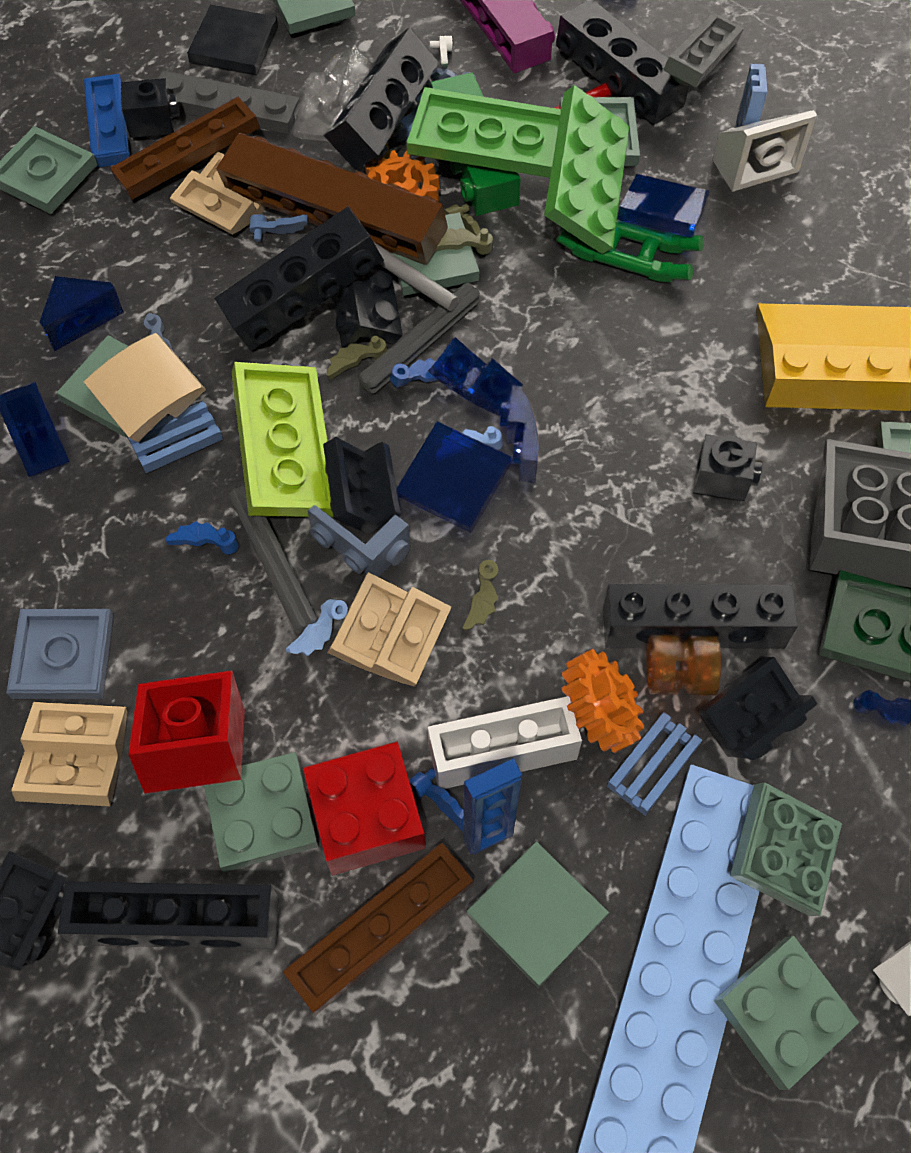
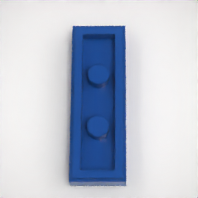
(105, 120)

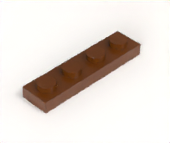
(184, 148)
(378, 928)

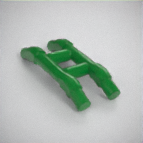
(644, 262)

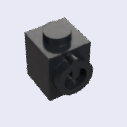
(148, 108)
(727, 467)

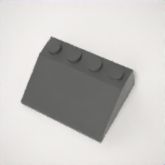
(863, 513)

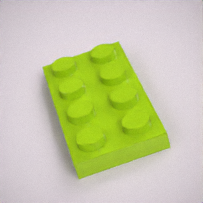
(281, 439)

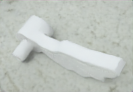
(445, 46)

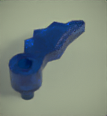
(893, 711)

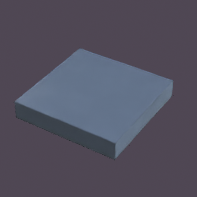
(60, 654)

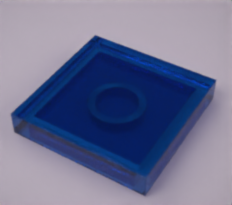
(663, 205)
(453, 476)

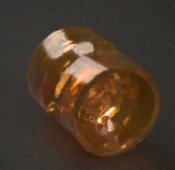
(699, 665)

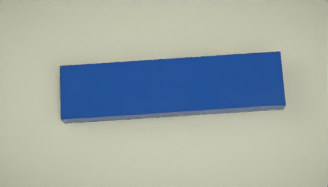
(491, 806)

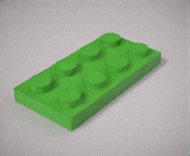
(484, 132)
(587, 170)

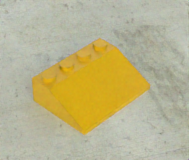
(835, 356)

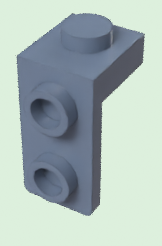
(385, 548)

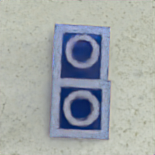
(472, 378)
(521, 433)

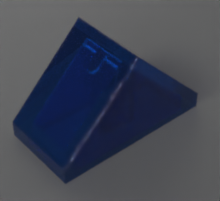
(77, 308)
(32, 429)

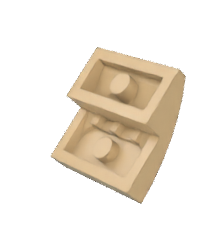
(210, 200)
(144, 386)
(390, 630)
(70, 754)

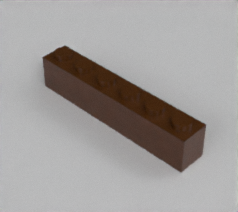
(316, 188)

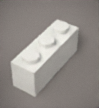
(530, 734)

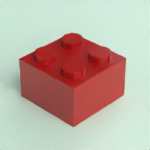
(187, 732)
(364, 808)

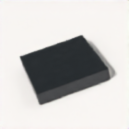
(233, 39)

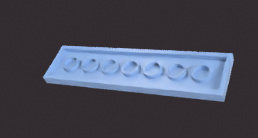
(685, 957)

